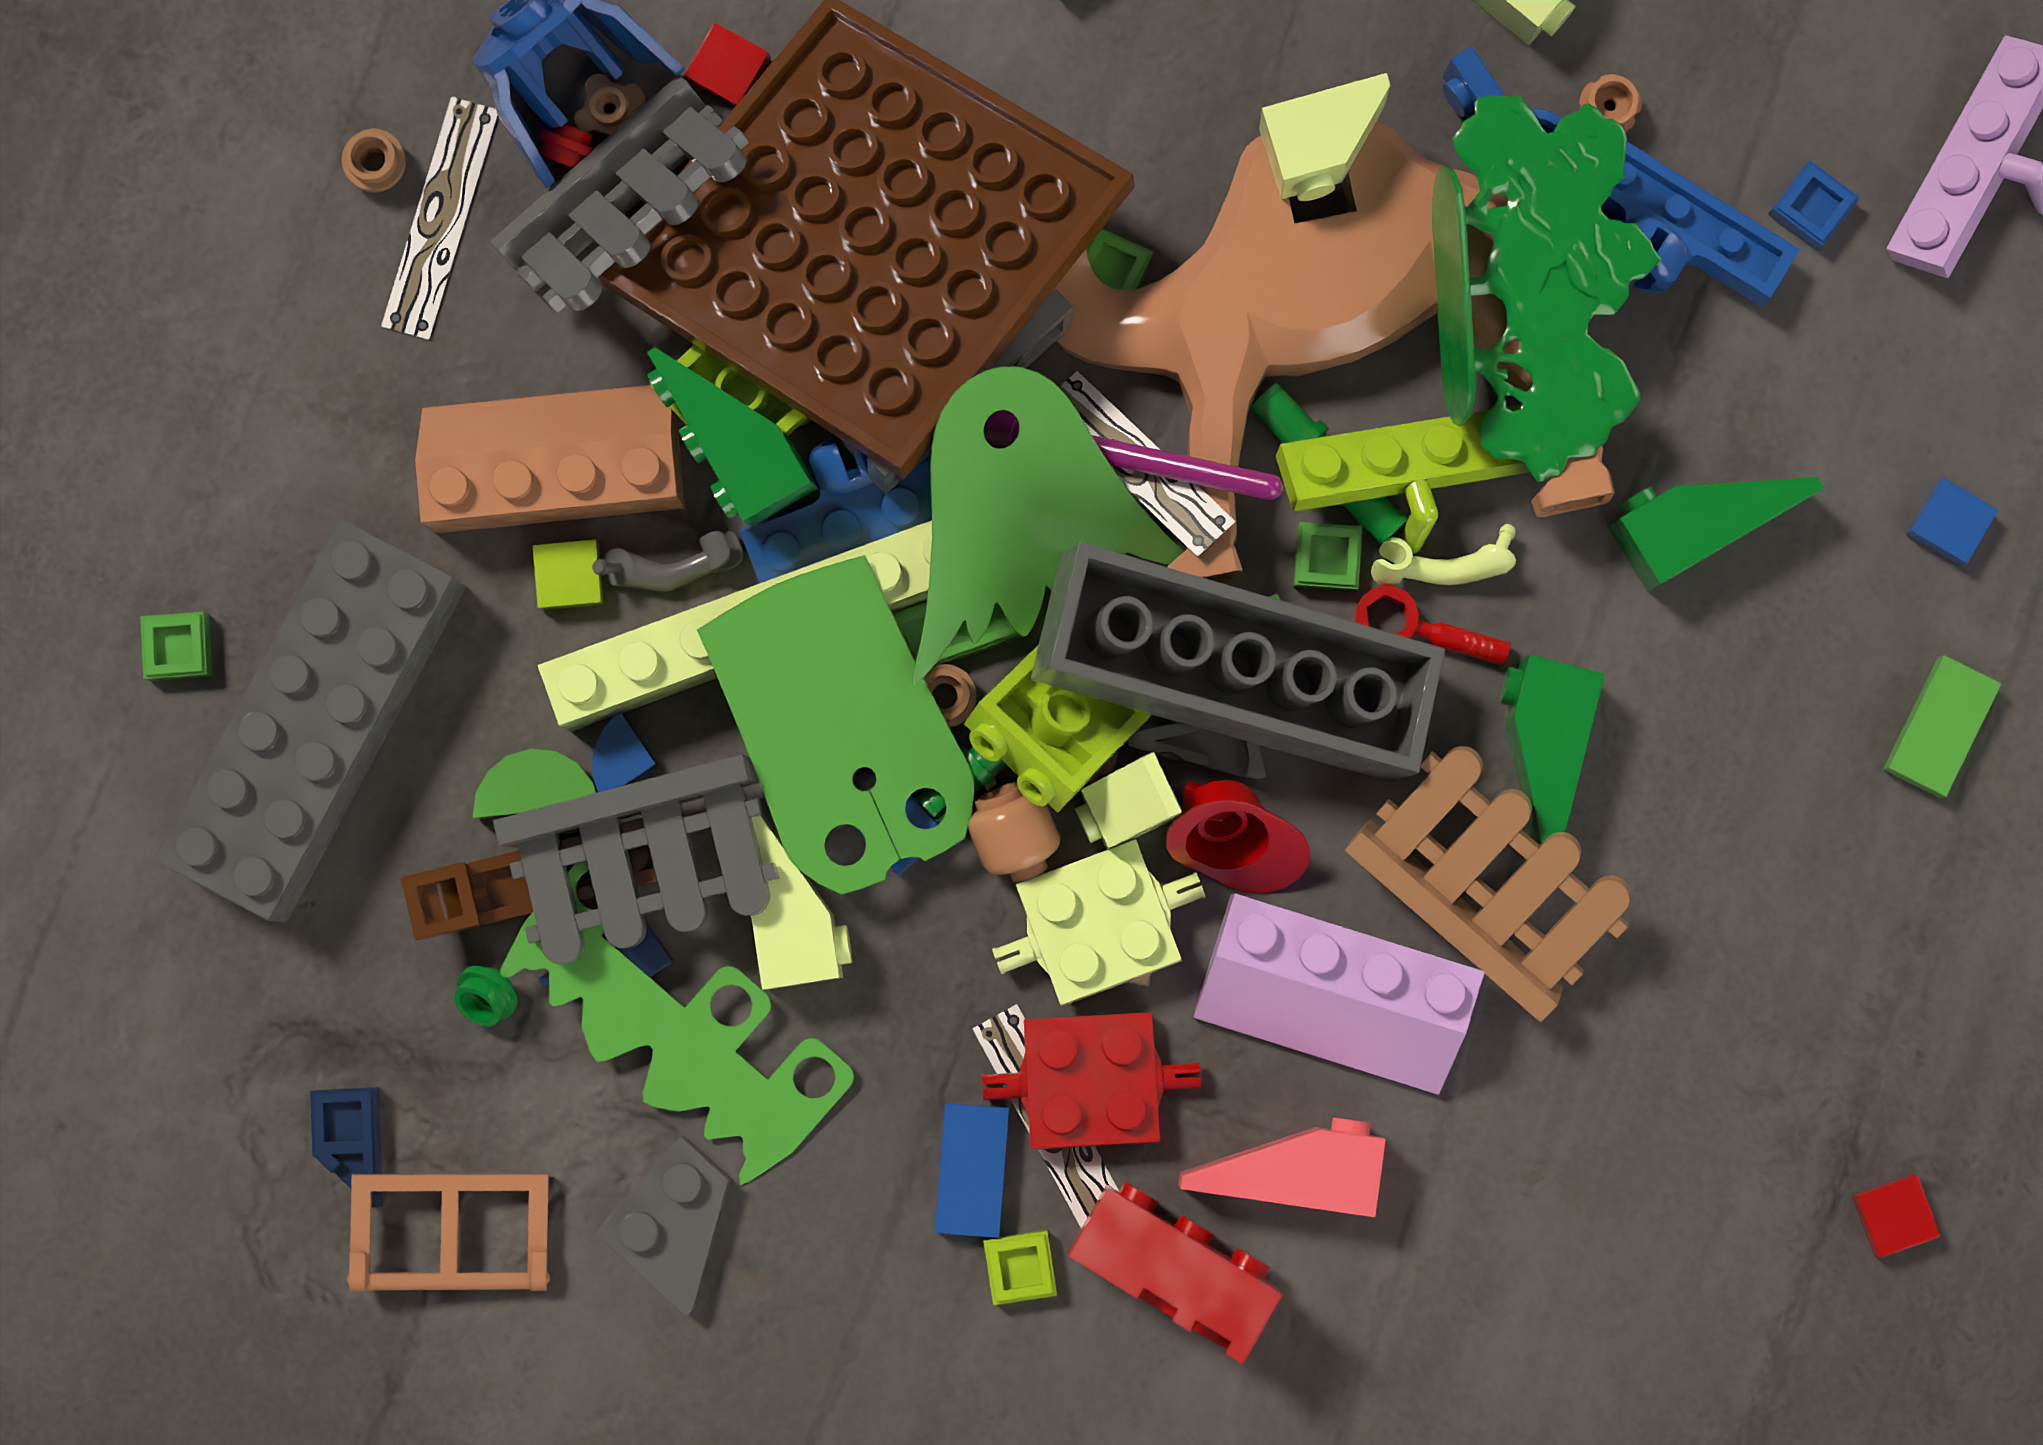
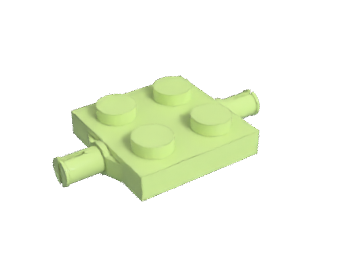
(1098, 922)

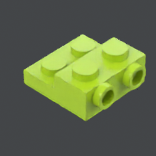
(1049, 734)

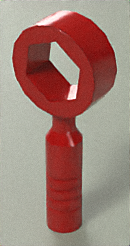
(1440, 634)

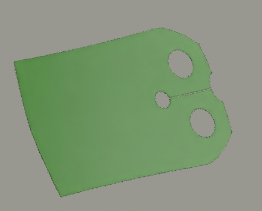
(830, 690)

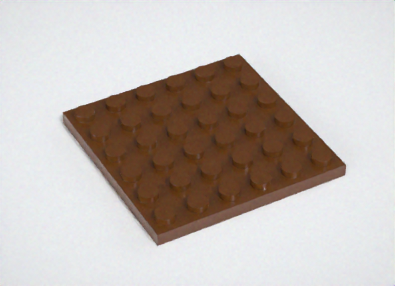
(875, 236)

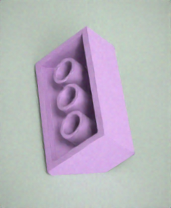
(1338, 994)

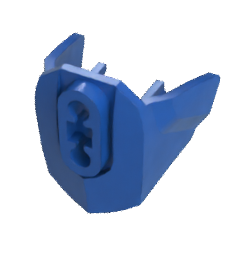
(529, 31)

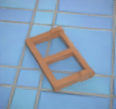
(362, 1280)

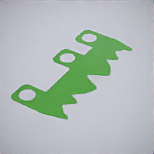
(692, 1051)

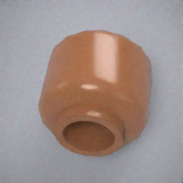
(1012, 833)

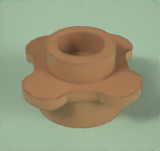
(603, 92)

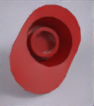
(1236, 839)

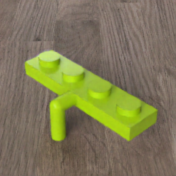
(1389, 463)

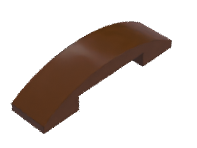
(486, 893)

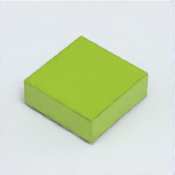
(566, 575)
(1020, 1267)

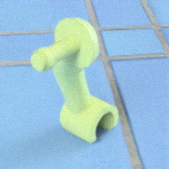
(1483, 564)

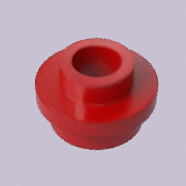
(565, 145)

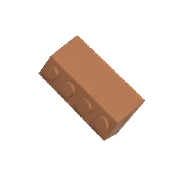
(547, 459)

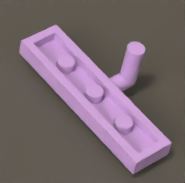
(1976, 161)

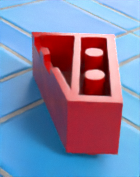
(1177, 1269)

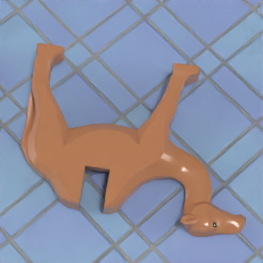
(1294, 303)

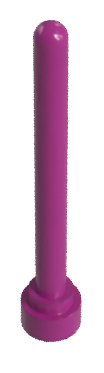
(1004, 429)

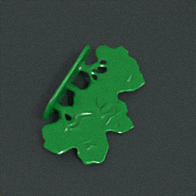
(1553, 270)

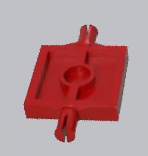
(1091, 1081)

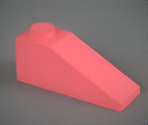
(1309, 1169)

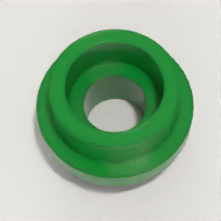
(484, 996)

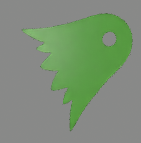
(1018, 508)

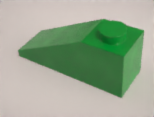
(1695, 521)
(1548, 735)

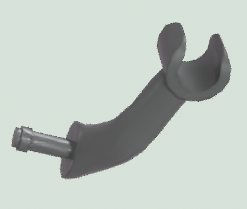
(631, 570)

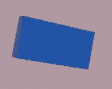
(972, 1170)

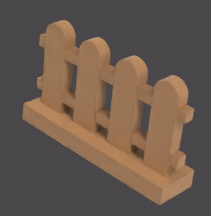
(1486, 933)

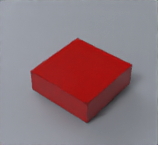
(726, 65)
(1895, 1215)

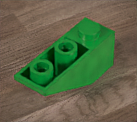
(748, 452)

